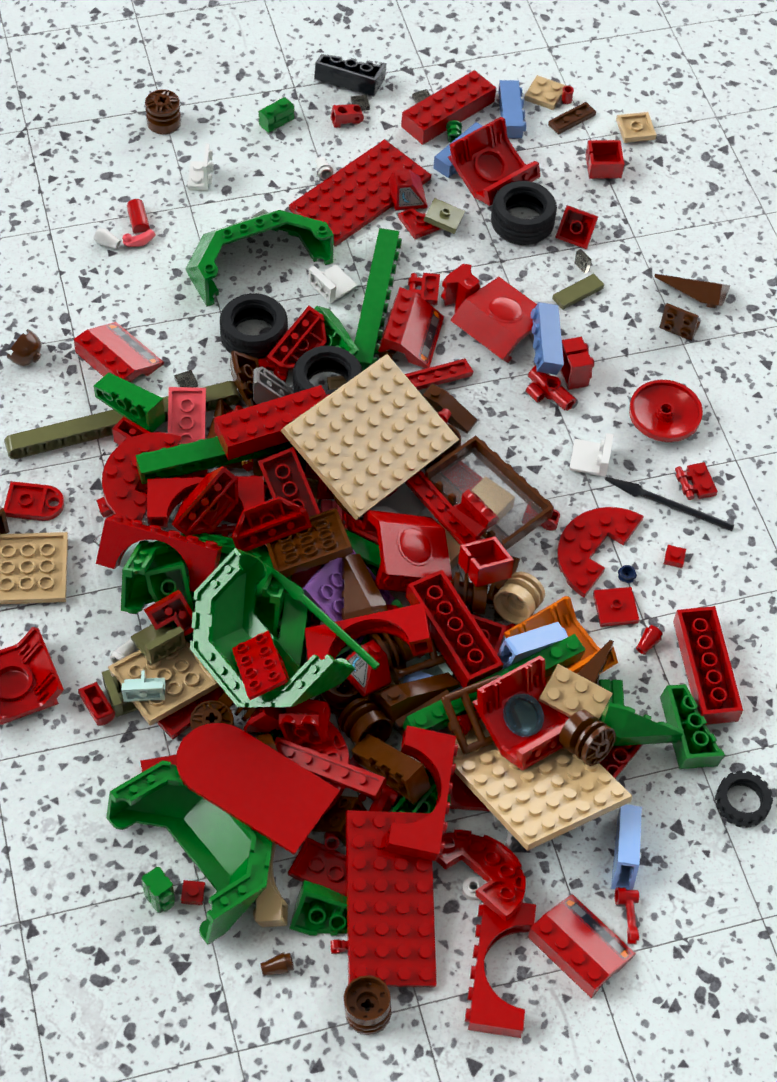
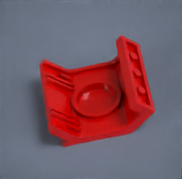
(490, 161)
(496, 317)
(408, 548)
(27, 678)

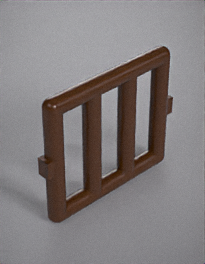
(454, 723)

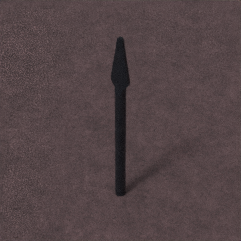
(636, 490)

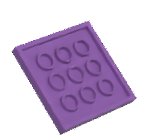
(326, 590)

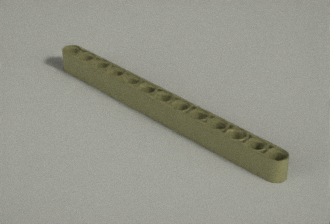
(96, 426)

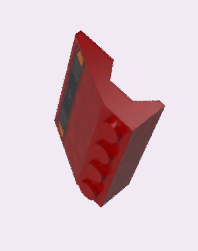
(412, 328)
(115, 351)
(580, 944)

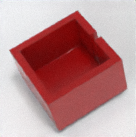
(604, 159)
(577, 363)
(485, 561)

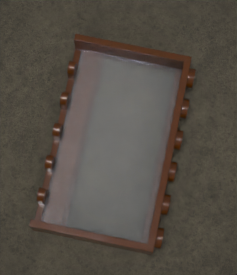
(497, 484)

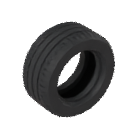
(526, 195)
(252, 307)
(321, 360)

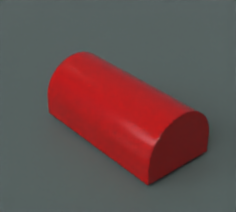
(137, 216)
(97, 704)

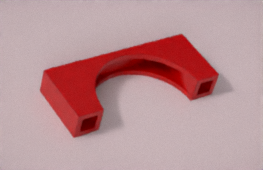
(167, 493)
(120, 534)
(406, 623)
(424, 837)
(487, 1009)

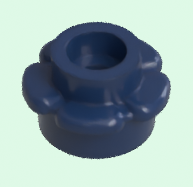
(629, 570)

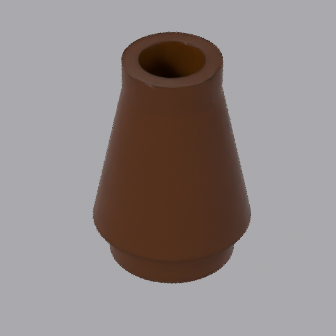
(278, 965)

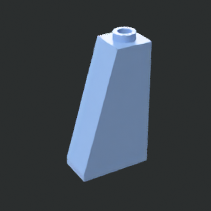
(529, 643)
(627, 847)

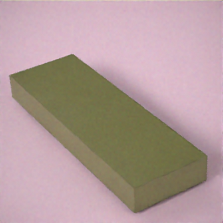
(578, 291)

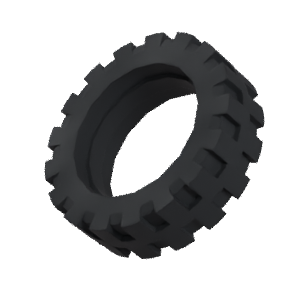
(733, 815)

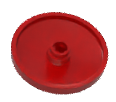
(665, 410)

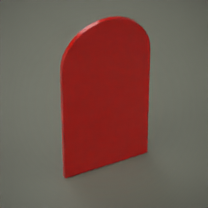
(254, 783)

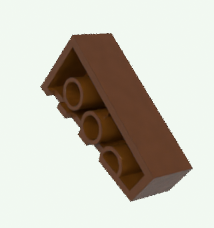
(401, 771)

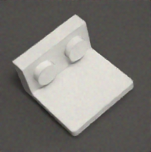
(199, 172)
(331, 283)
(591, 456)

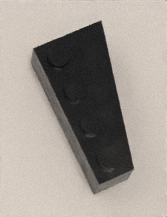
(350, 74)

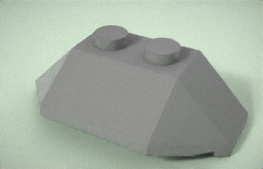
(268, 386)

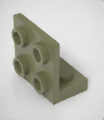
(159, 643)
(115, 695)

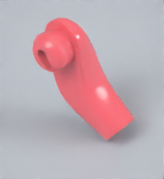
(139, 240)

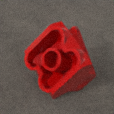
(459, 286)
(473, 514)
(306, 722)

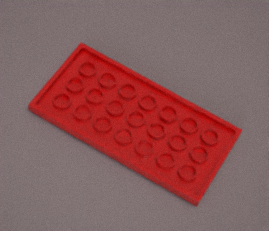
(356, 191)
(388, 904)

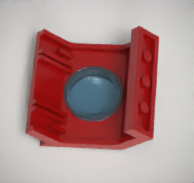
(533, 727)

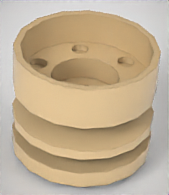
(519, 597)

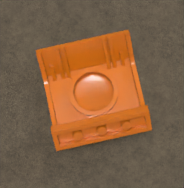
(563, 612)

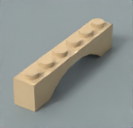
(270, 906)

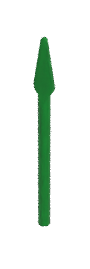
(297, 593)

